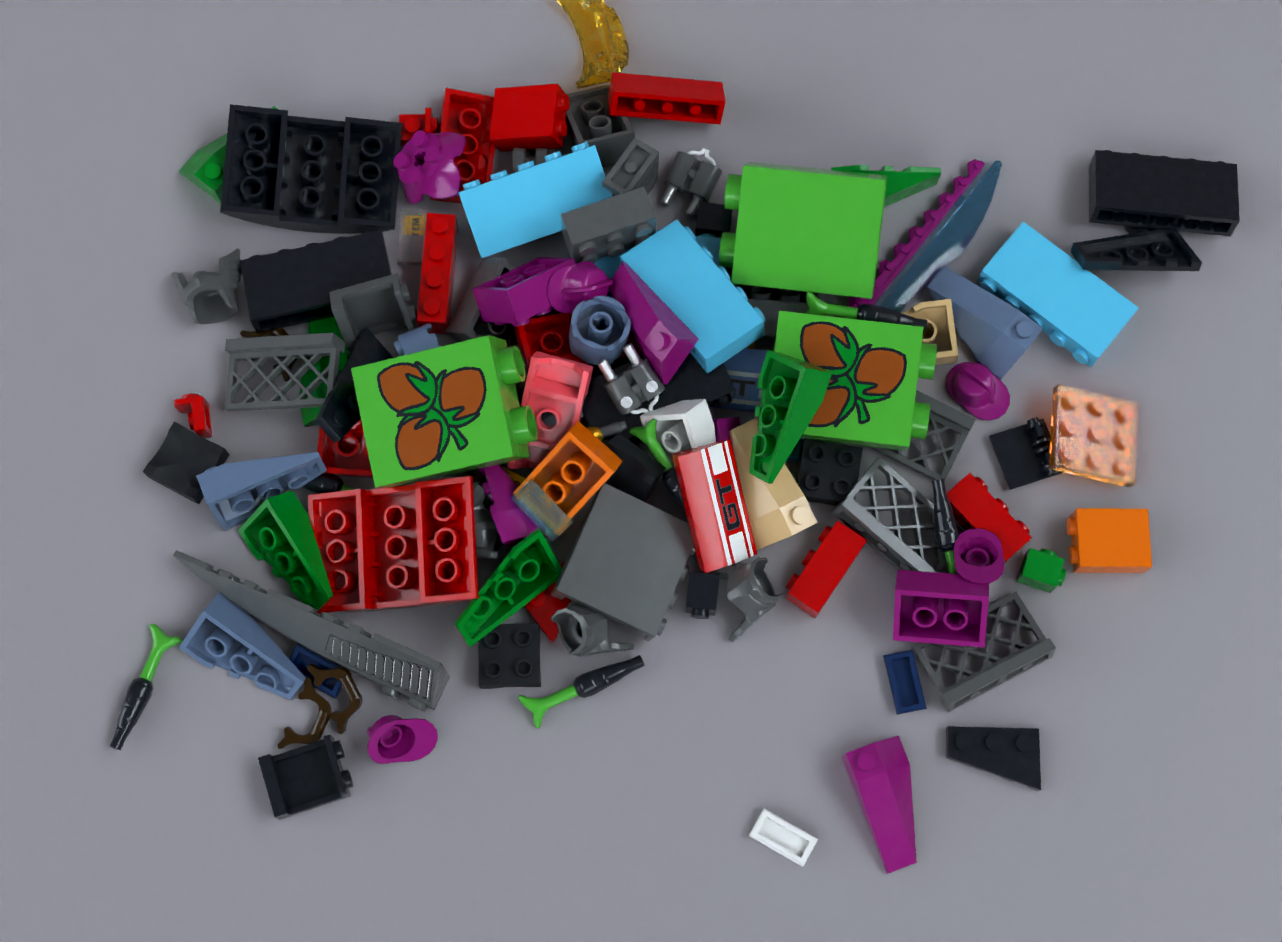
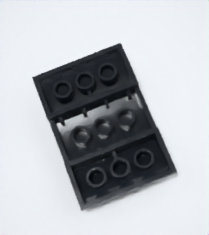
(310, 171)

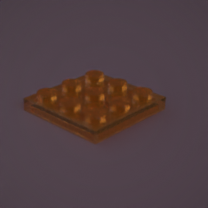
(1093, 436)

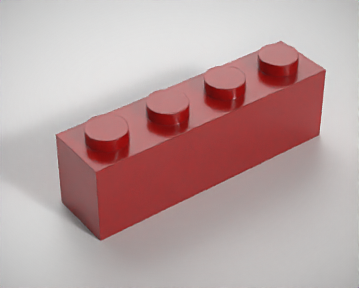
(666, 98)
(438, 271)

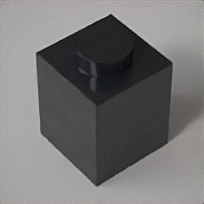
(702, 595)

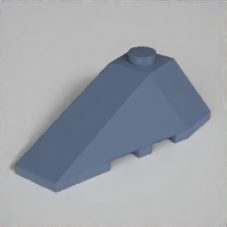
(988, 325)
(239, 488)
(235, 641)

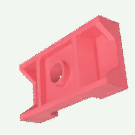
(557, 388)

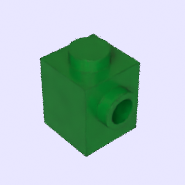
(1041, 570)

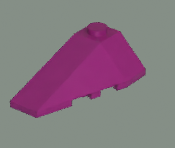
(653, 324)
(509, 519)
(884, 791)

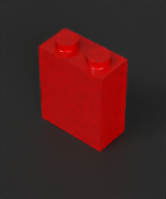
(529, 117)

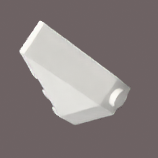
(682, 426)

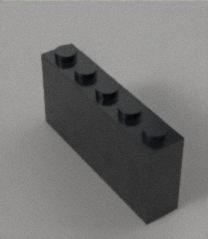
(1163, 193)
(296, 282)
(688, 383)

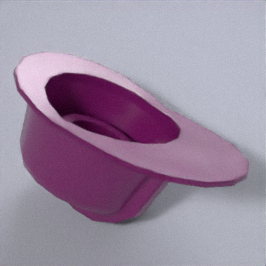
(575, 284)
(978, 390)
(978, 556)
(400, 739)

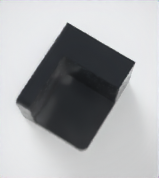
(713, 218)

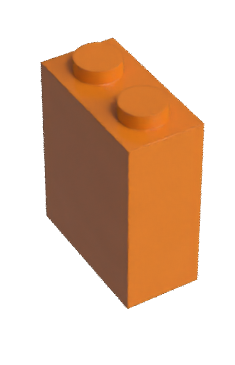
(1109, 540)

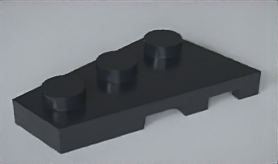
(1000, 751)

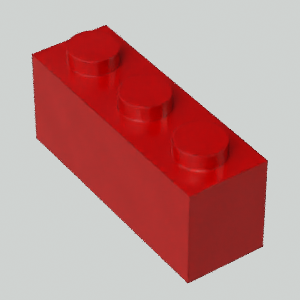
(979, 509)
(824, 568)

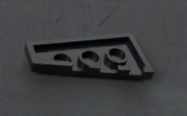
(1137, 252)
(341, 406)

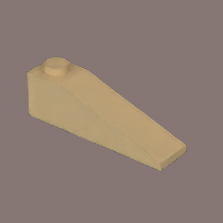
(939, 328)
(774, 508)

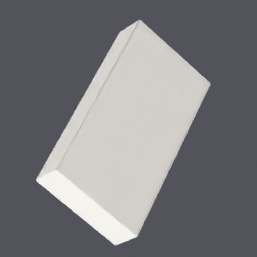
(783, 837)

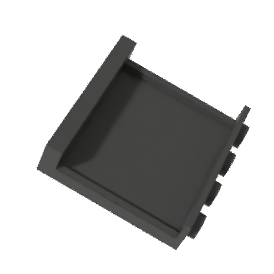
(627, 561)

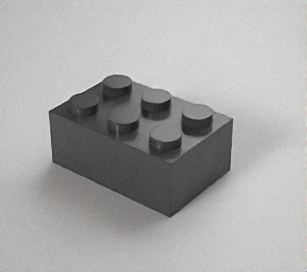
(608, 226)

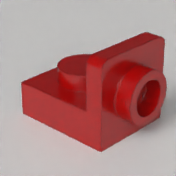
(414, 122)
(200, 417)

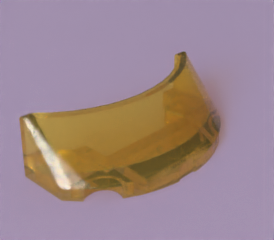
(600, 38)

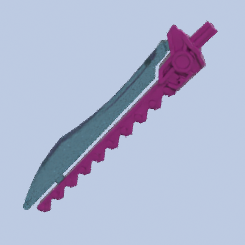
(944, 247)

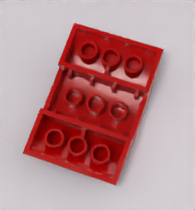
(397, 545)

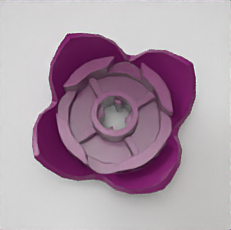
(429, 166)

